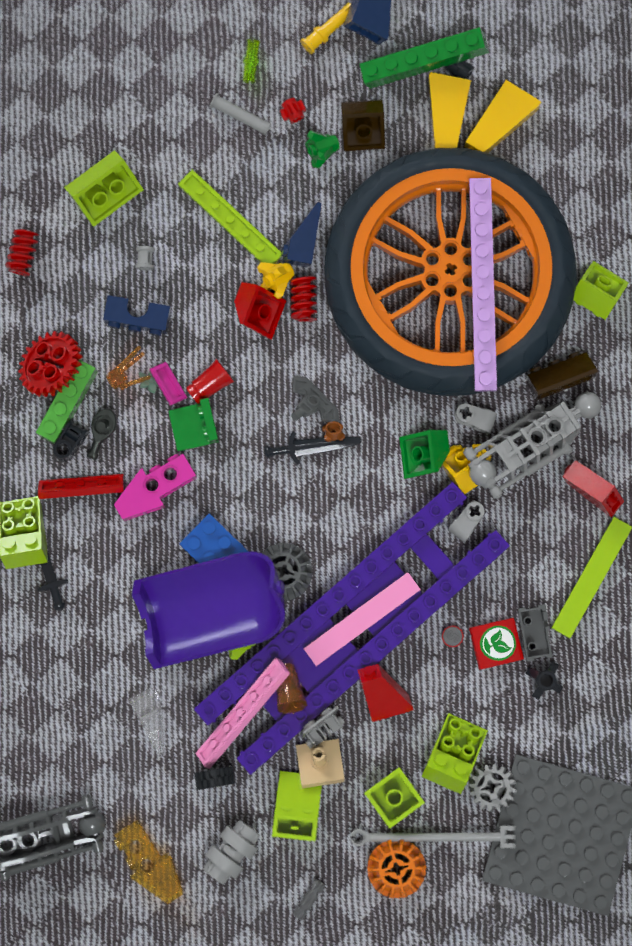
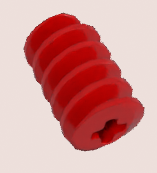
(21, 251)
(302, 299)

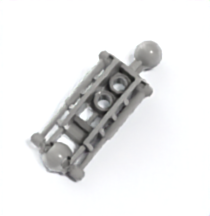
(484, 472)

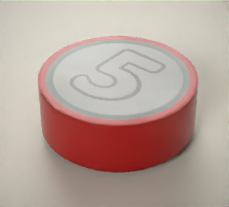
(452, 636)

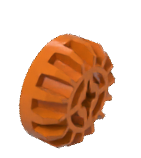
(377, 873)

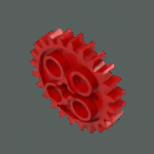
(47, 378)

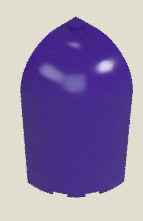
(210, 607)

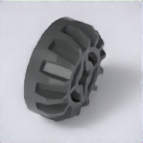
(302, 577)

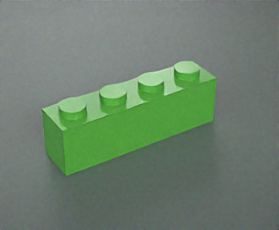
(66, 403)

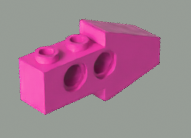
(139, 501)

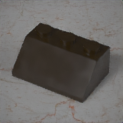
(561, 375)

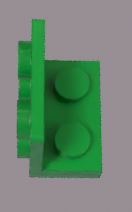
(193, 426)

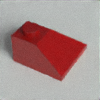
(258, 309)

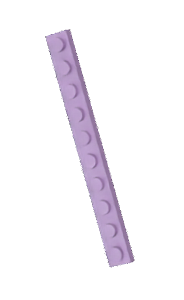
(482, 284)

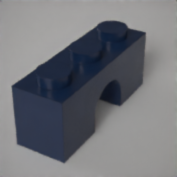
(155, 320)

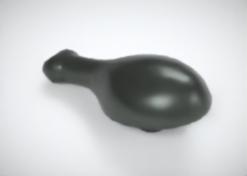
(102, 427)

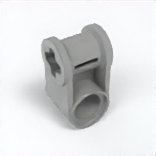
(479, 419)
(464, 523)

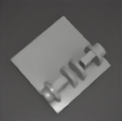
(327, 717)

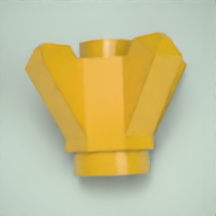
(276, 277)

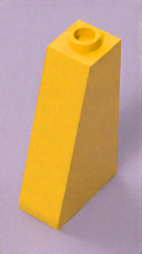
(448, 106)
(503, 116)

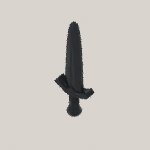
(309, 446)

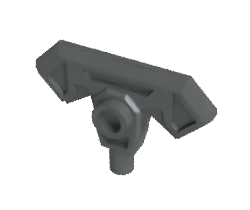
(312, 401)

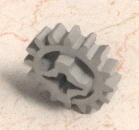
(490, 779)

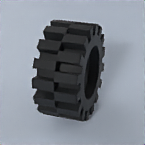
(214, 778)

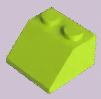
(599, 290)

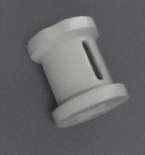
(145, 258)

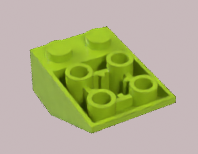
(22, 533)
(454, 753)
(296, 808)

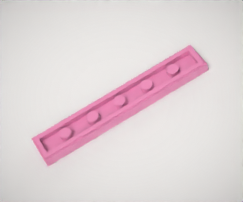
(362, 619)
(242, 713)

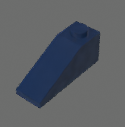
(301, 244)

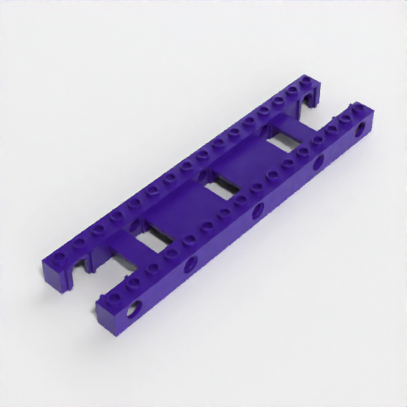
(359, 586)

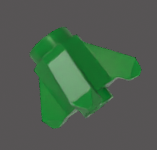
(321, 147)

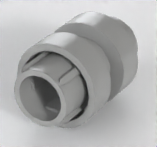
(236, 845)

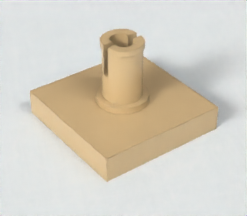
(320, 764)

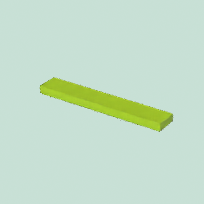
(229, 218)
(591, 577)

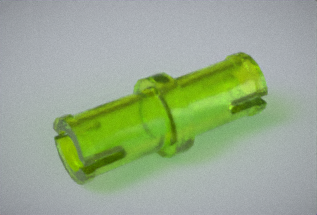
(251, 61)

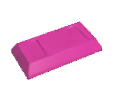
(168, 383)

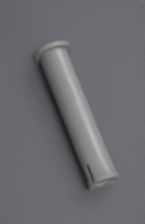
(240, 114)

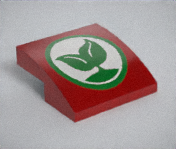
(496, 643)

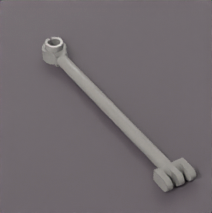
(437, 837)

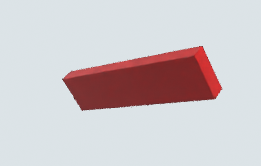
(81, 486)

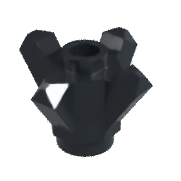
(545, 680)

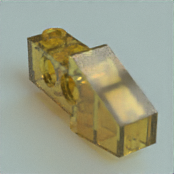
(163, 878)

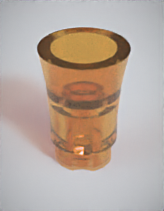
(289, 693)

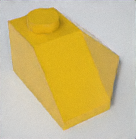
(457, 467)

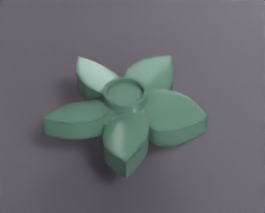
(150, 384)

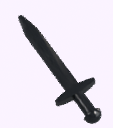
(52, 584)

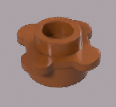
(333, 431)

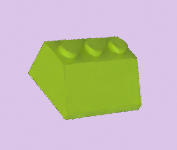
(104, 188)

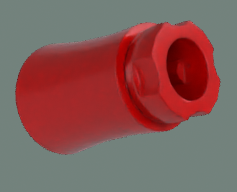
(209, 382)

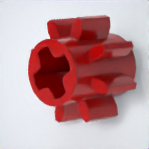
(292, 110)

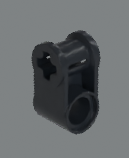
(70, 440)

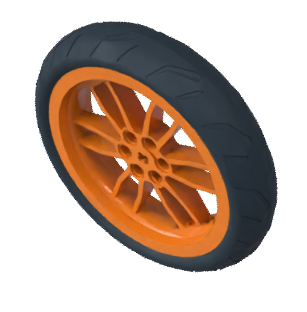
(364, 318)

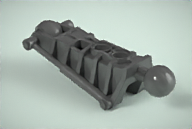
(90, 824)

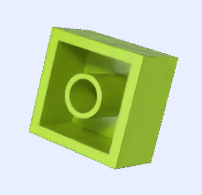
(394, 797)

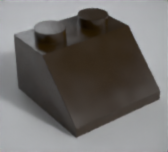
(363, 125)

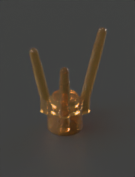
(118, 376)

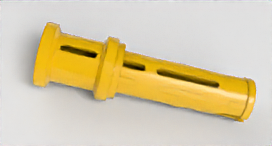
(321, 34)

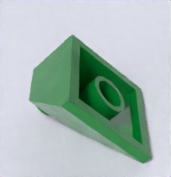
(423, 452)

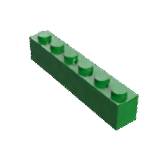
(424, 58)

